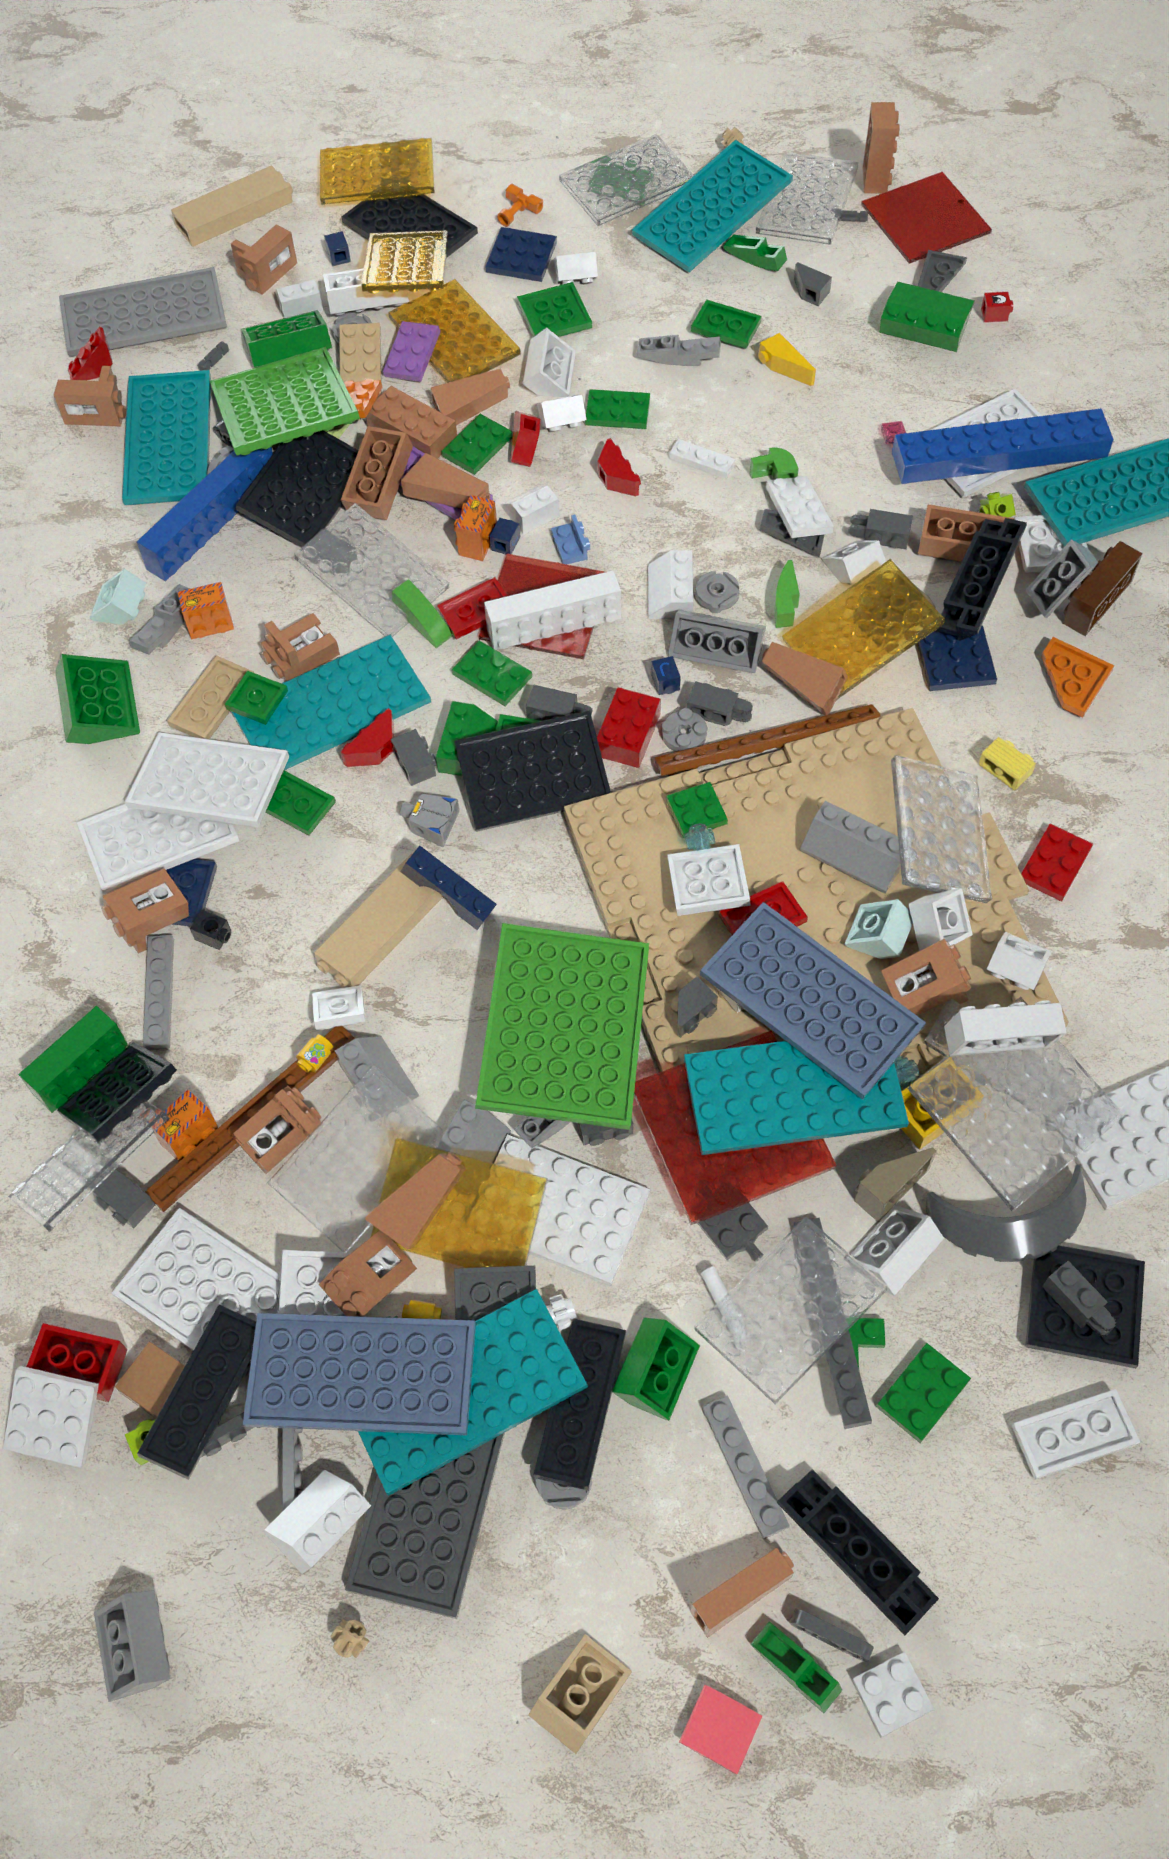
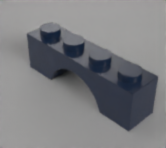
(432, 873)

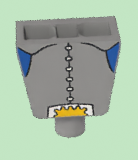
(432, 817)

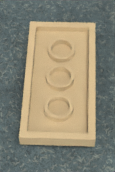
(360, 352)
(204, 704)

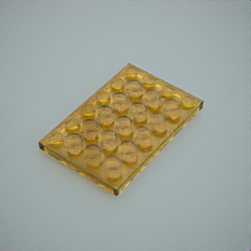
(376, 171)
(405, 261)
(468, 336)
(867, 625)
(484, 1218)

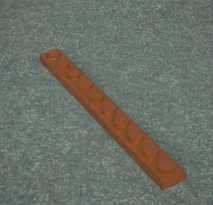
(760, 741)
(221, 1144)

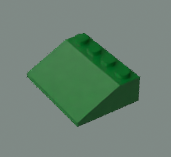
(926, 316)
(286, 337)
(96, 699)

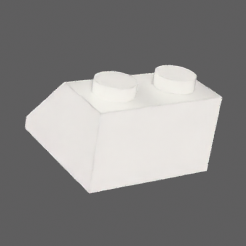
(576, 267)
(299, 298)
(562, 411)
(533, 508)
(855, 561)
(940, 918)
(1018, 961)

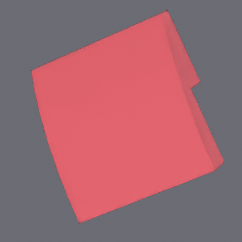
(720, 1729)

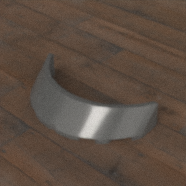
(1016, 1236)

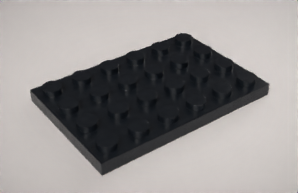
(409, 215)
(300, 486)
(531, 770)

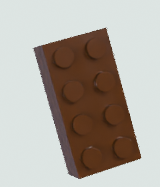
(1101, 588)

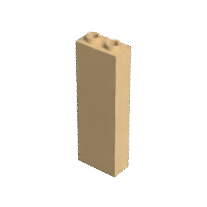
(232, 205)
(375, 928)

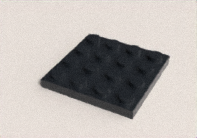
(116, 1091)
(1116, 1280)

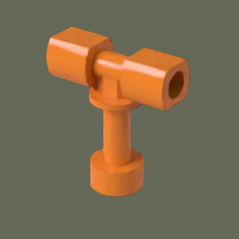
(520, 203)

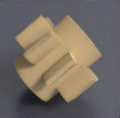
(731, 135)
(349, 1638)

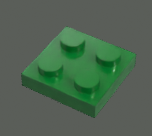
(256, 697)
(696, 806)

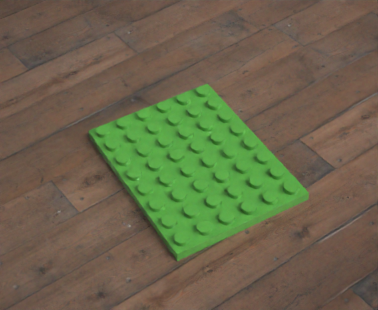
(283, 401)
(564, 1027)

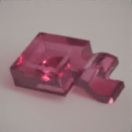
(890, 429)

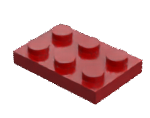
(467, 610)
(1056, 862)
(776, 897)

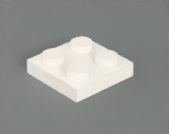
(338, 1007)
(892, 1694)

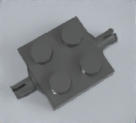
(735, 1231)

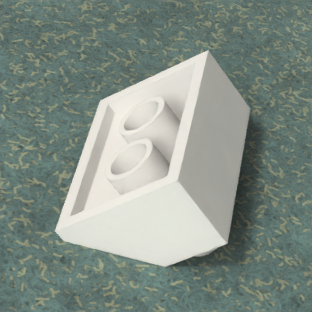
(549, 365)
(670, 584)
(898, 1246)
(316, 1520)

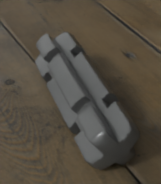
(848, 215)
(213, 356)

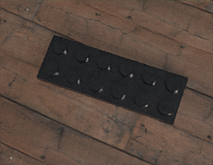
(201, 1393)
(577, 1423)

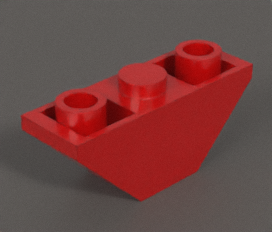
(91, 358)
(525, 438)
(616, 471)
(371, 744)

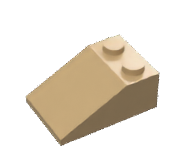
(579, 1693)

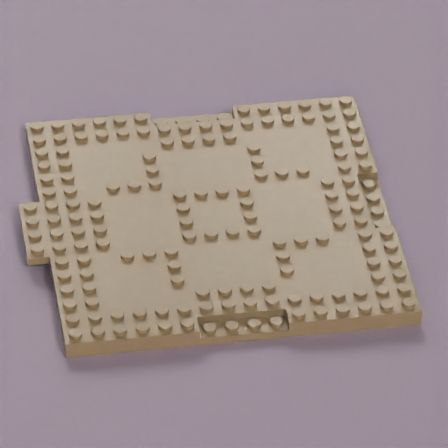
(769, 811)

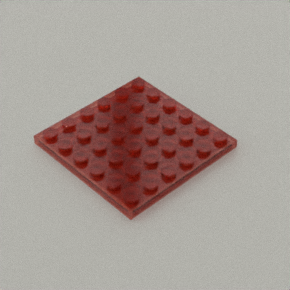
(724, 1179)

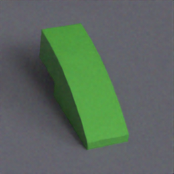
(786, 597)
(421, 613)

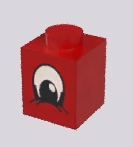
(996, 306)

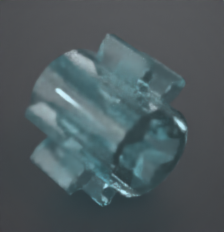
(699, 837)
(906, 1071)

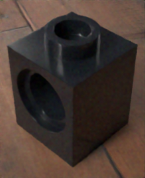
(206, 922)

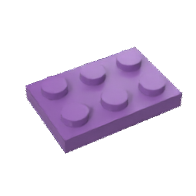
(411, 351)

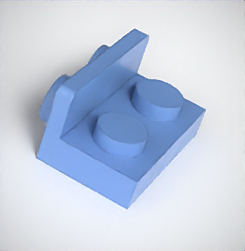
(570, 541)

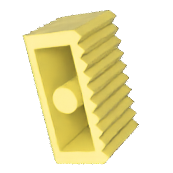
(1007, 763)

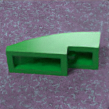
(756, 251)
(797, 1667)

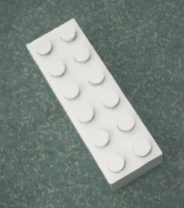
(553, 610)

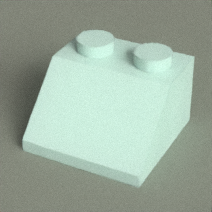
(119, 599)
(880, 929)

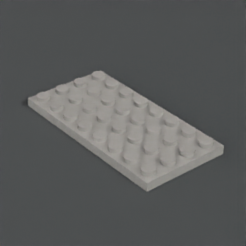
(144, 310)

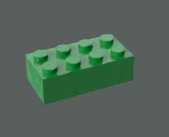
(73, 1059)

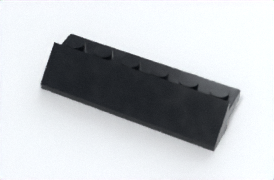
(980, 576)
(859, 1550)

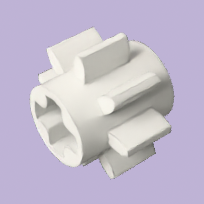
(561, 1311)

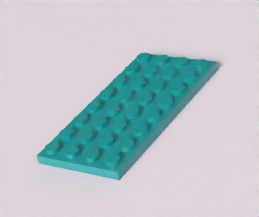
(712, 205)
(166, 436)
(1105, 494)
(338, 702)
(781, 1097)
(516, 1374)

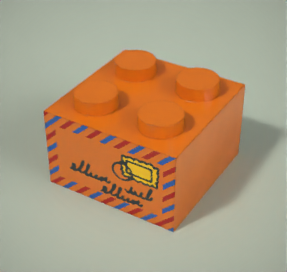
(475, 527)
(205, 610)
(187, 1125)

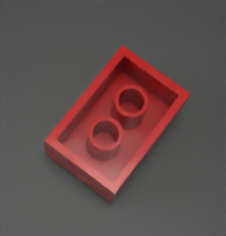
(628, 727)
(79, 1357)

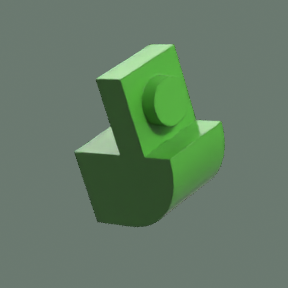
(777, 463)

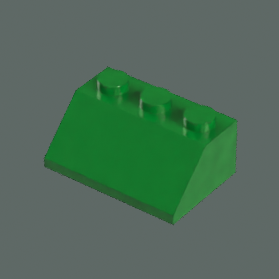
(462, 722)
(656, 1368)

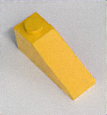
(786, 360)

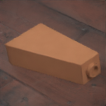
(470, 395)
(442, 483)
(807, 676)
(417, 1201)
(742, 1591)

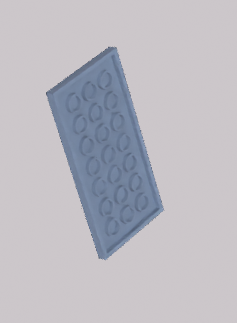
(813, 999)
(361, 1374)

